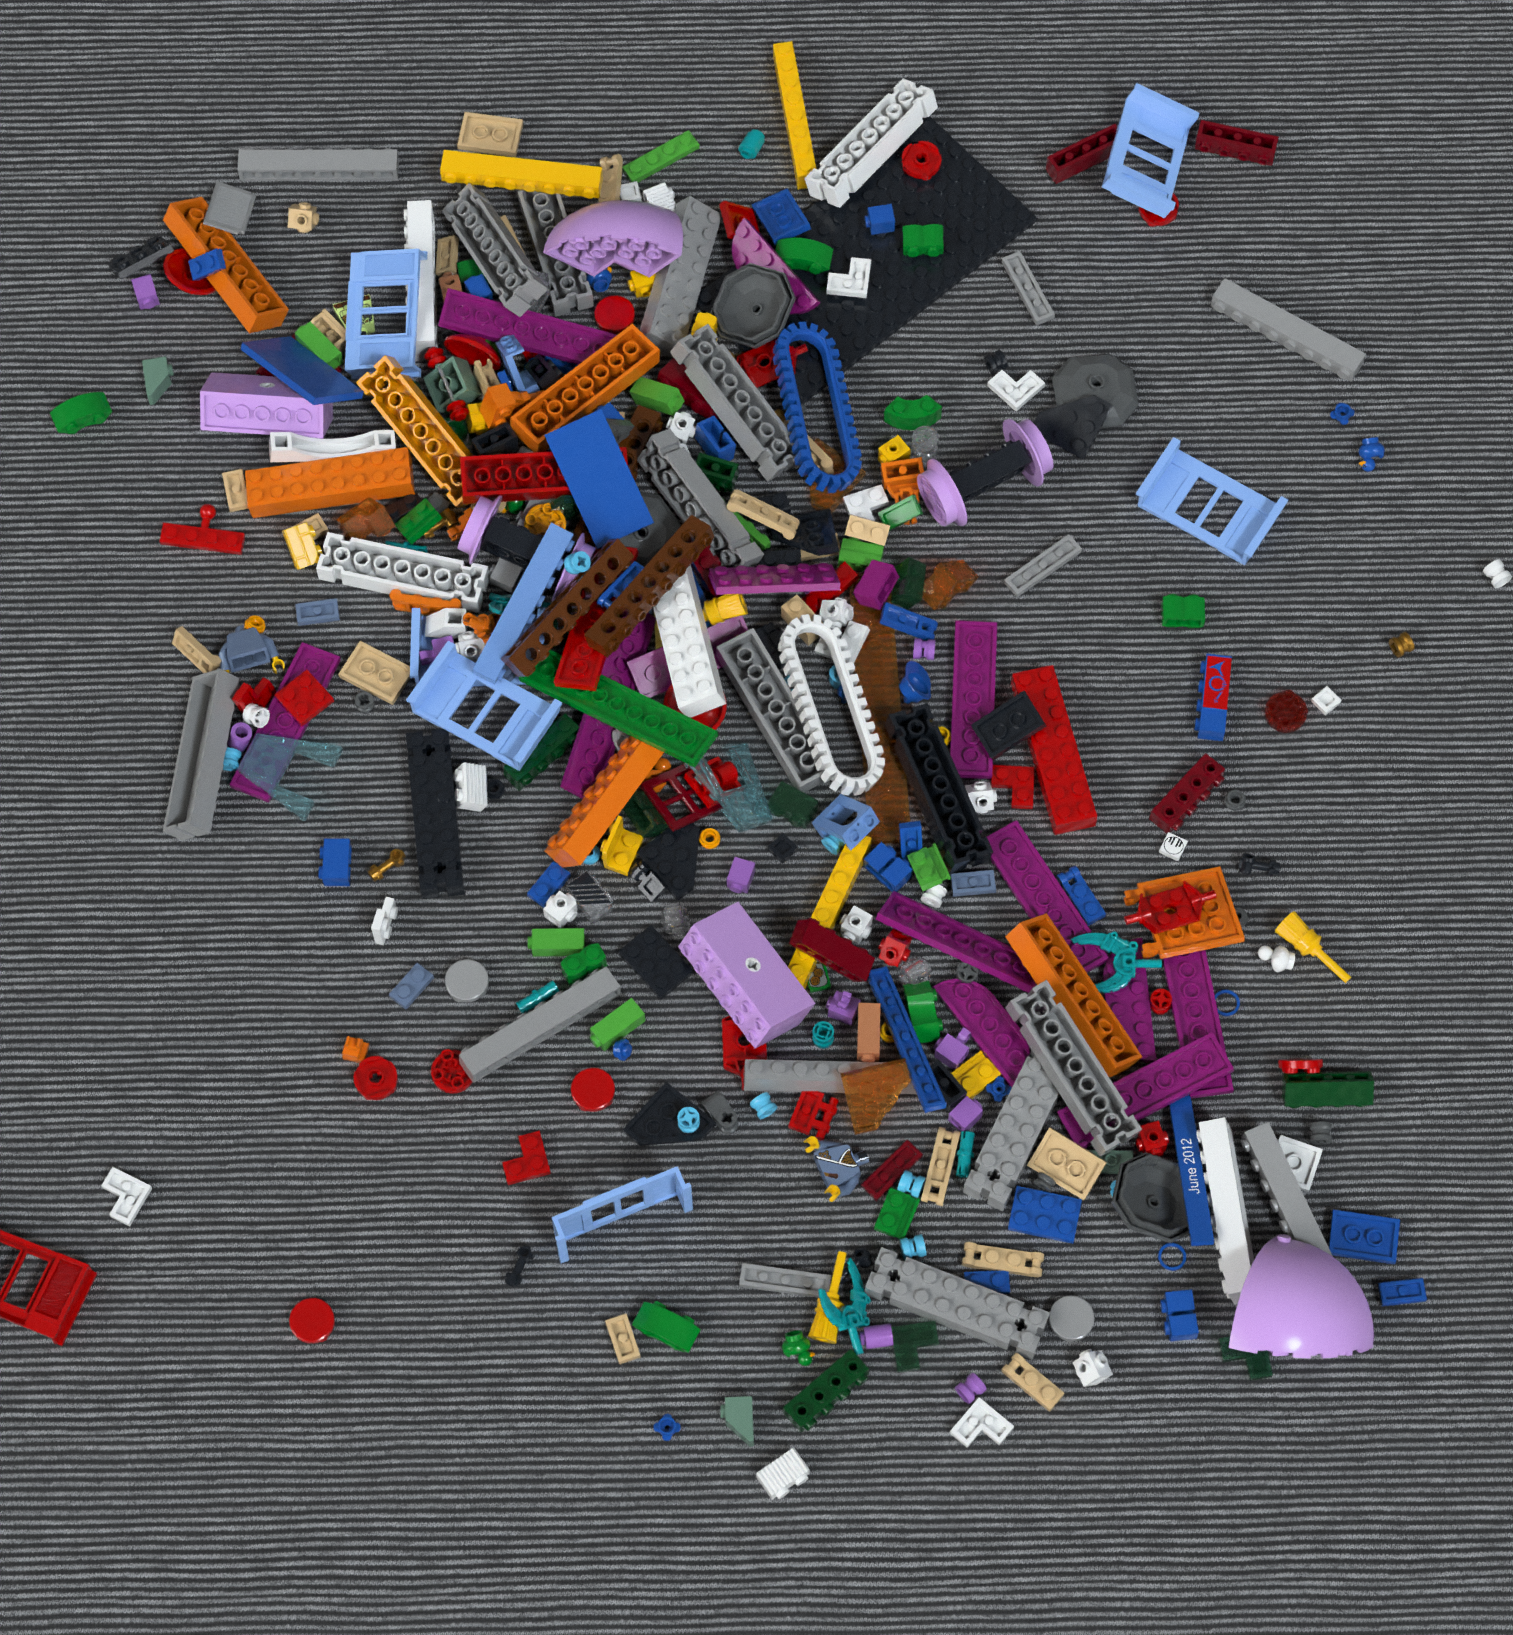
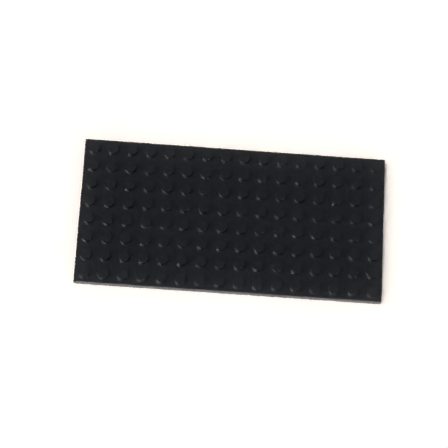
(977, 223)

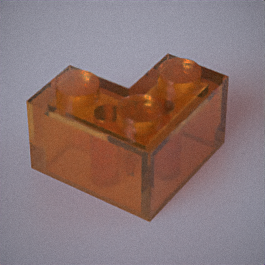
(365, 519)
(946, 582)

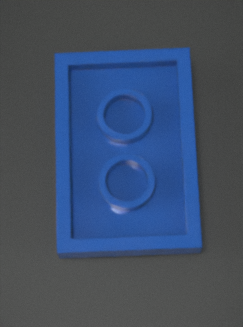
(781, 216)
(1044, 1214)
(1364, 1236)

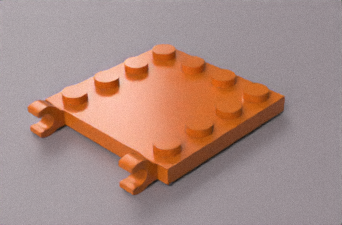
(1218, 921)

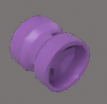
(929, 649)
(971, 1388)

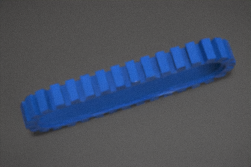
(839, 403)

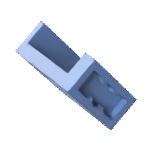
(508, 347)
(837, 812)

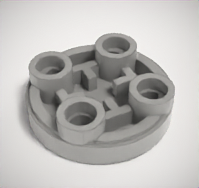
(467, 981)
(1071, 1318)

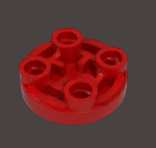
(614, 314)
(1291, 1065)
(448, 1072)
(593, 1089)
(312, 1320)

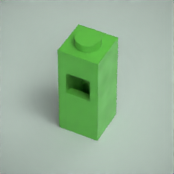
(317, 343)
(657, 396)
(556, 941)
(617, 1025)

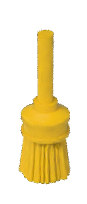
(724, 607)
(1307, 942)
(822, 1328)

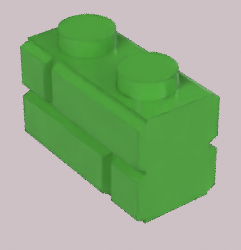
(859, 553)

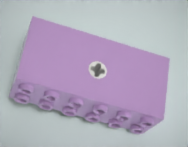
(259, 407)
(746, 974)

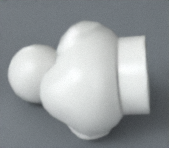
(1280, 957)

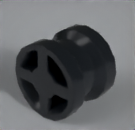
(995, 362)

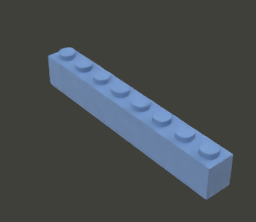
(523, 602)

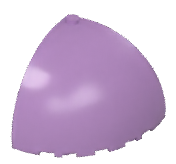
(617, 232)
(1300, 1304)

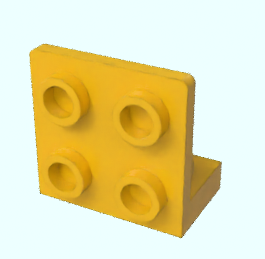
(620, 848)

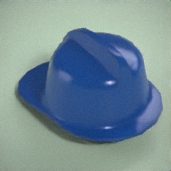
(915, 684)

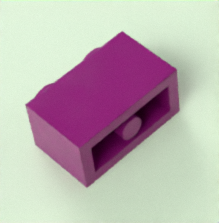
(876, 584)

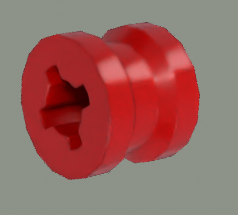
(1160, 996)

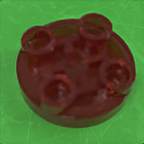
(1286, 711)

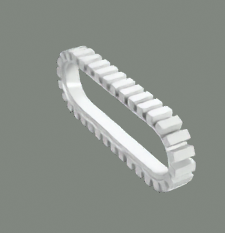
(809, 714)

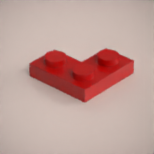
(260, 695)
(1018, 779)
(532, 1164)

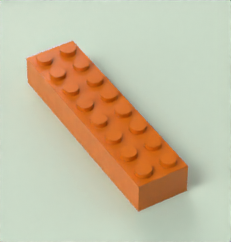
(241, 282)
(586, 387)
(329, 482)
(602, 802)
(1051, 959)

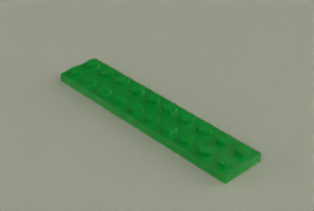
(629, 713)

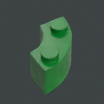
(805, 254)
(81, 412)
(912, 414)
(922, 1011)
(666, 1326)

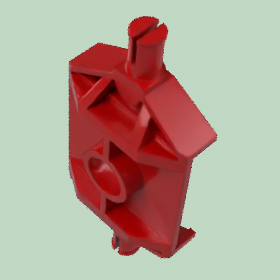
(762, 375)
(1184, 900)
(734, 1053)

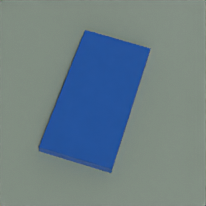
(302, 370)
(599, 478)

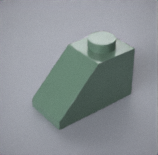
(157, 377)
(739, 1417)

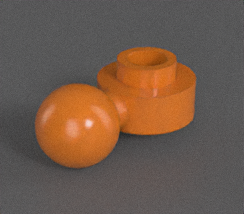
(662, 766)

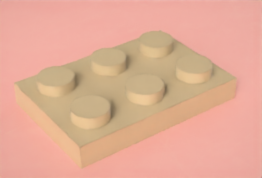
(490, 134)
(376, 672)
(1067, 1163)

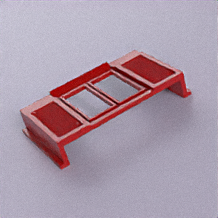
(56, 1295)

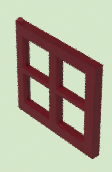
(661, 806)

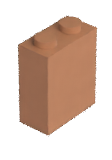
(868, 1032)

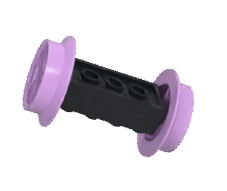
(1022, 453)
(509, 541)

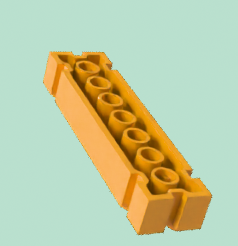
(417, 424)

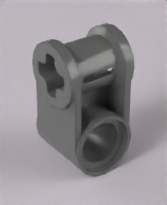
(719, 1109)

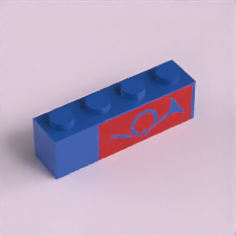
(1214, 697)

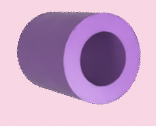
(239, 736)
(876, 1336)

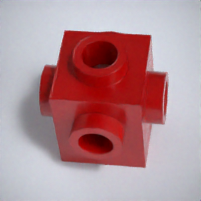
(895, 948)
(1152, 1139)

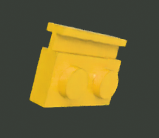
(976, 1074)

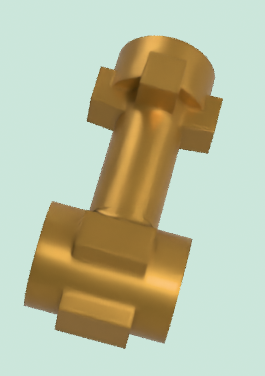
(449, 519)
(396, 859)

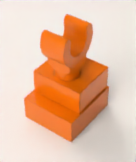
(456, 531)
(355, 1049)

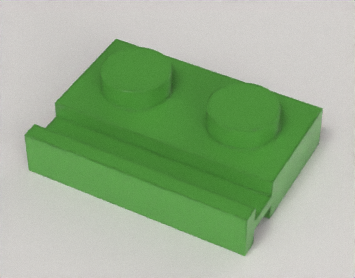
(928, 867)

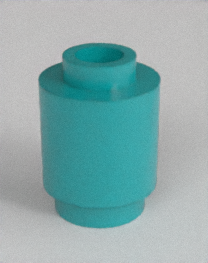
(751, 144)

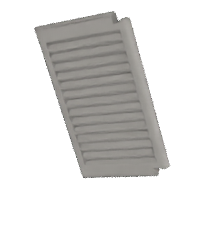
(229, 208)

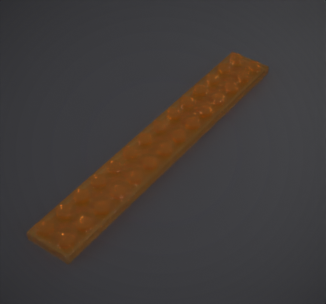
(880, 683)

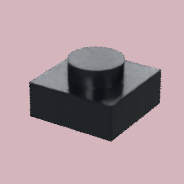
(782, 848)

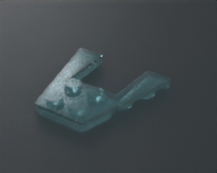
(268, 760)
(743, 805)

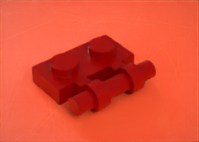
(806, 1111)

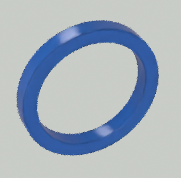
(1237, 1000)
(1172, 1245)

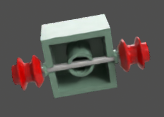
(450, 384)

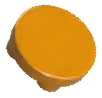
(540, 518)

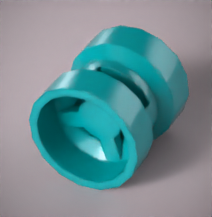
(823, 1039)

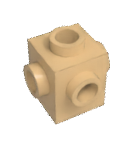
(302, 217)

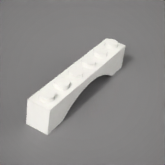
(299, 448)

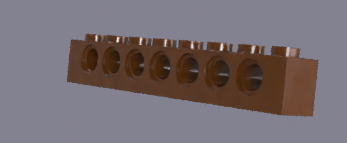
(642, 420)
(653, 575)
(516, 656)

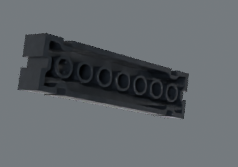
(938, 788)
(435, 814)

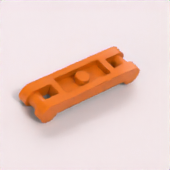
(428, 606)

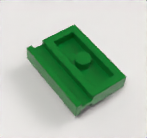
(418, 521)
(896, 1214)

